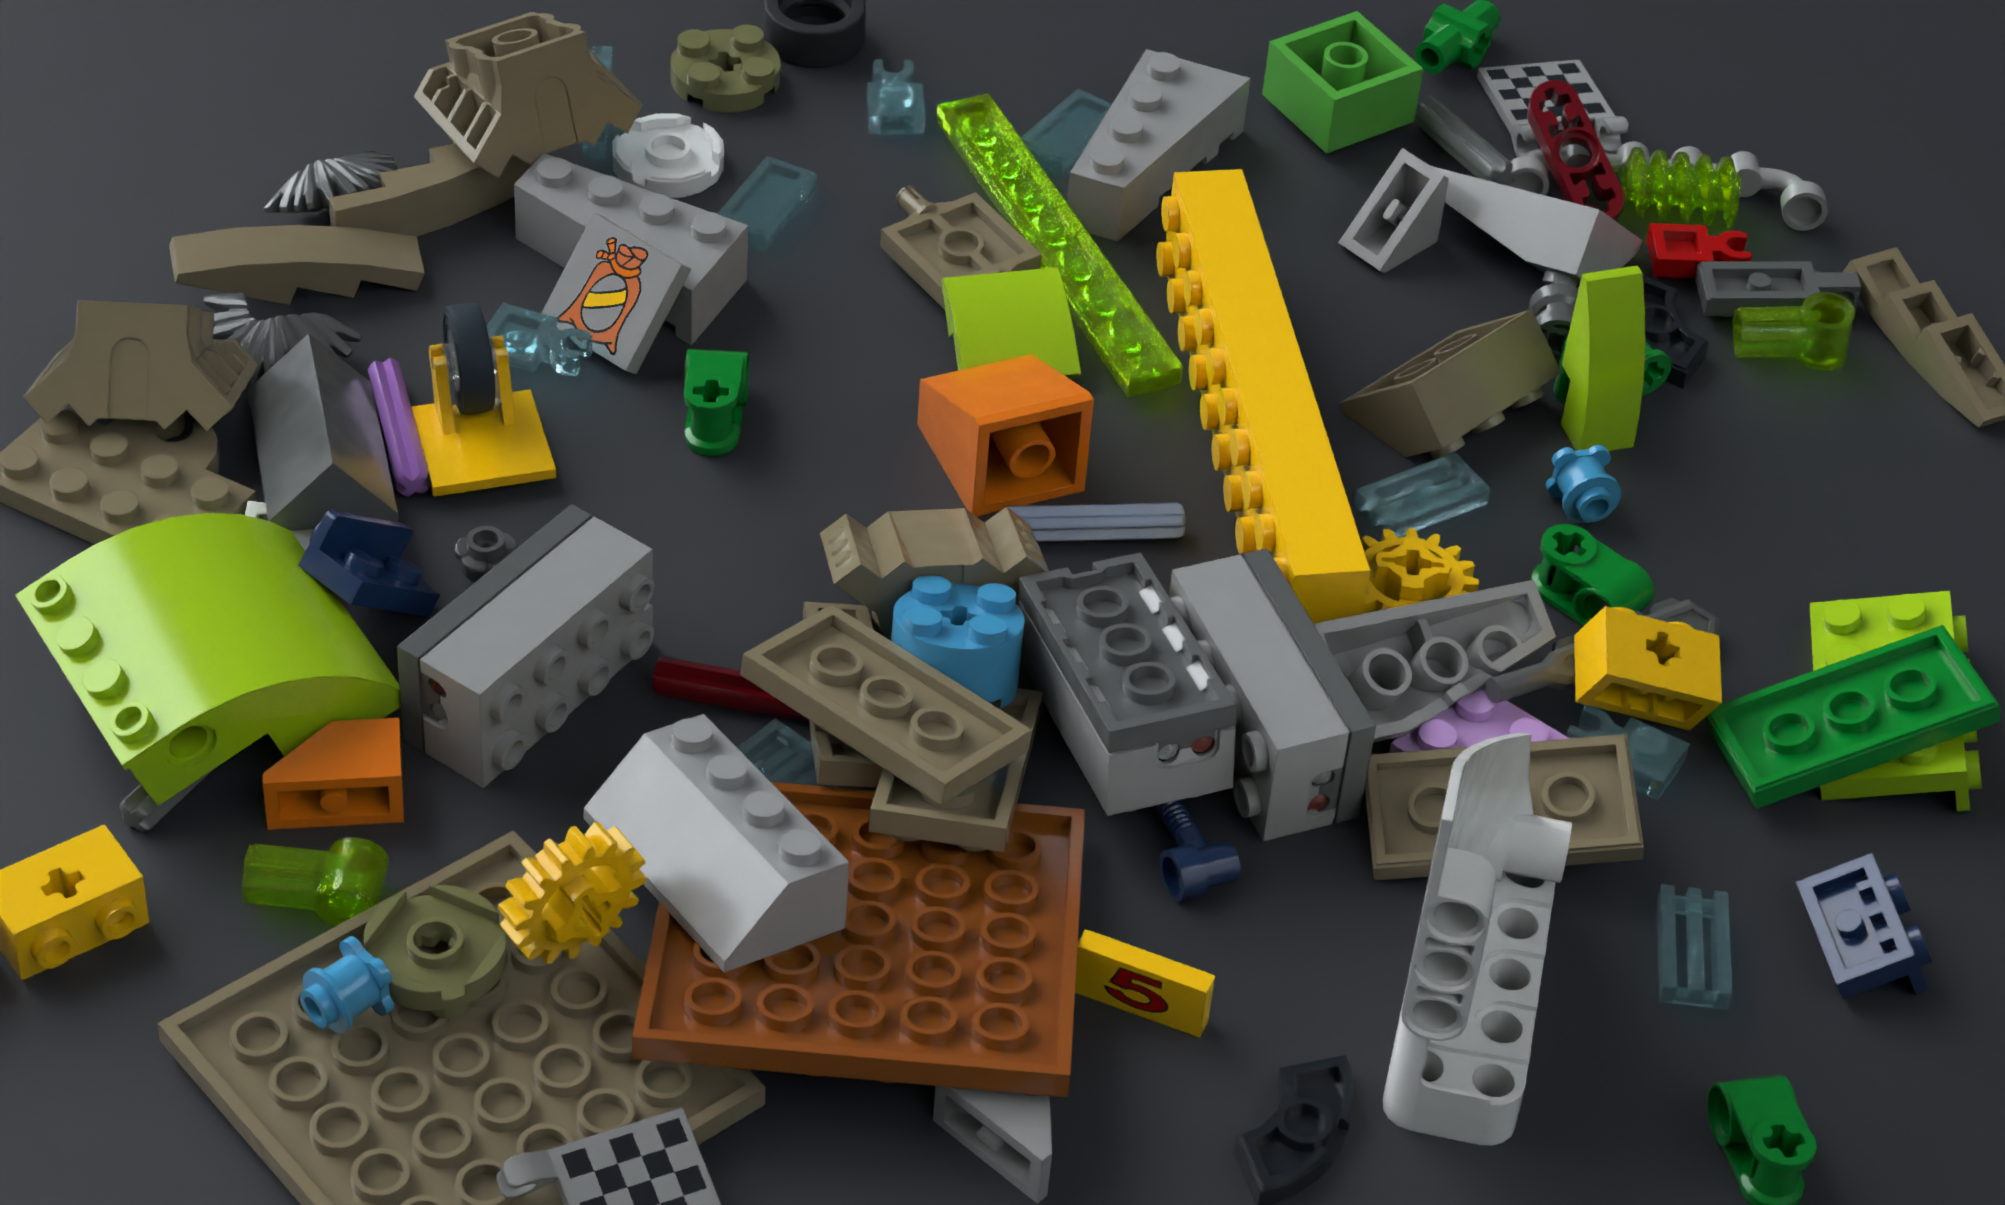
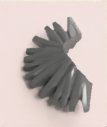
(311, 188)
(273, 338)

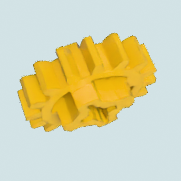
(1413, 570)
(572, 892)

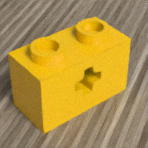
(1647, 668)
(68, 902)

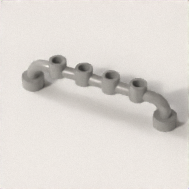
(1801, 201)

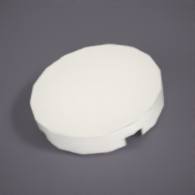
(669, 155)

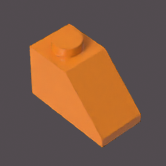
(339, 777)

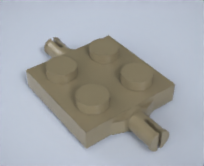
(954, 241)

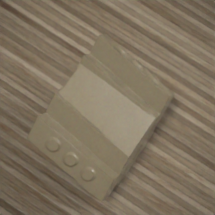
(523, 91)
(143, 366)
(885, 558)

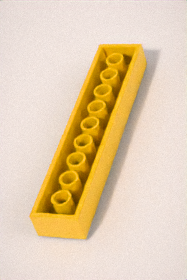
(1258, 394)

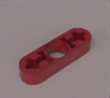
(1576, 131)

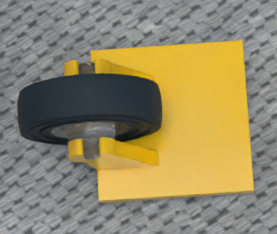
(490, 432)

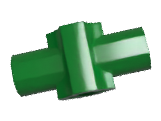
(1457, 36)

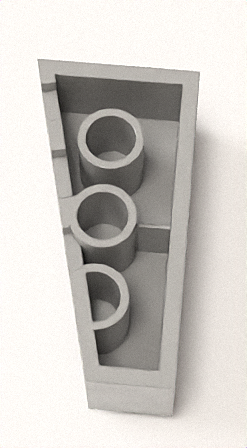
(1158, 125)
(560, 197)

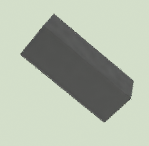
(319, 440)

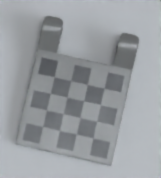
(1512, 87)
(629, 1165)

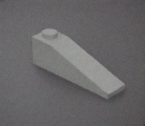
(1543, 230)
(1435, 652)

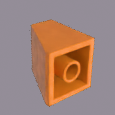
(1008, 432)

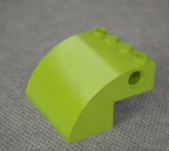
(204, 642)

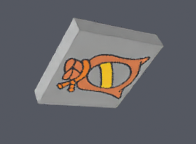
(616, 292)

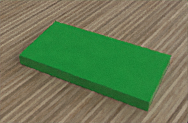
(1851, 716)

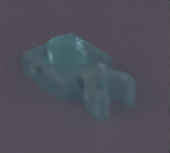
(895, 101)
(536, 339)
(1653, 753)

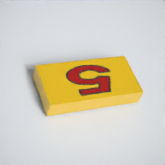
(1143, 983)

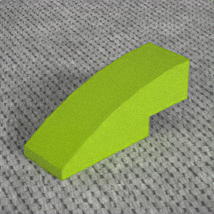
(1605, 360)

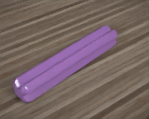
(399, 427)

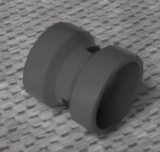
(1554, 311)

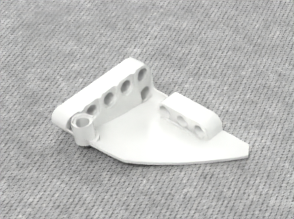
(1478, 953)

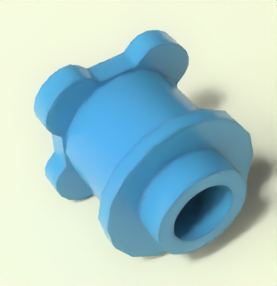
(1583, 483)
(346, 988)

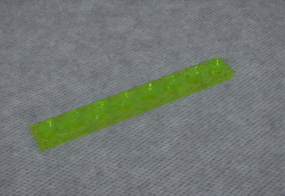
(1036, 209)

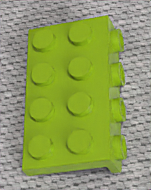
(1863, 624)

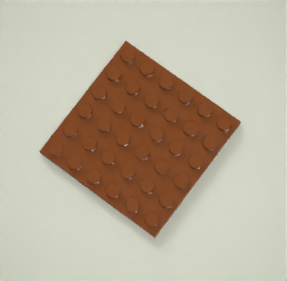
(941, 978)

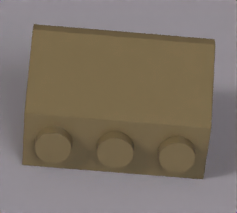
(1456, 387)

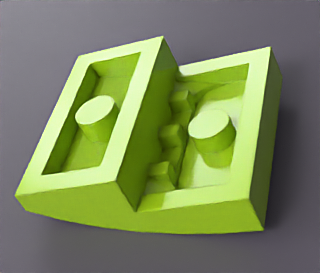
(1011, 317)

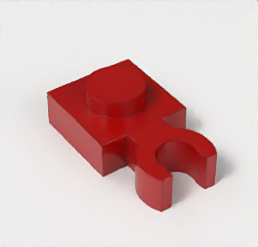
(1679, 248)

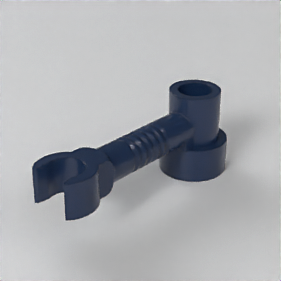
(1194, 862)

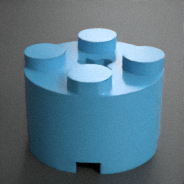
(964, 633)

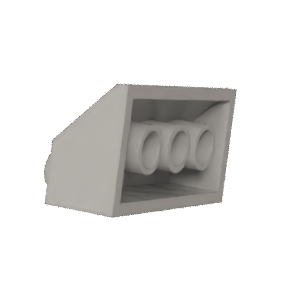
(722, 845)

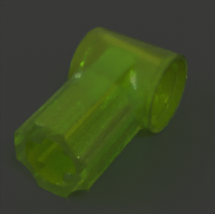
(1812, 332)
(330, 882)

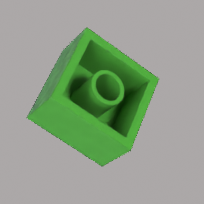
(1342, 81)

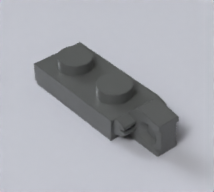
(1767, 284)

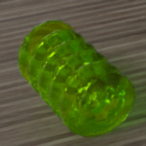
(1681, 185)

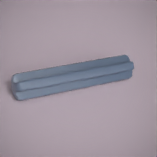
(1104, 521)

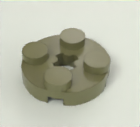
(703, 56)
(446, 980)

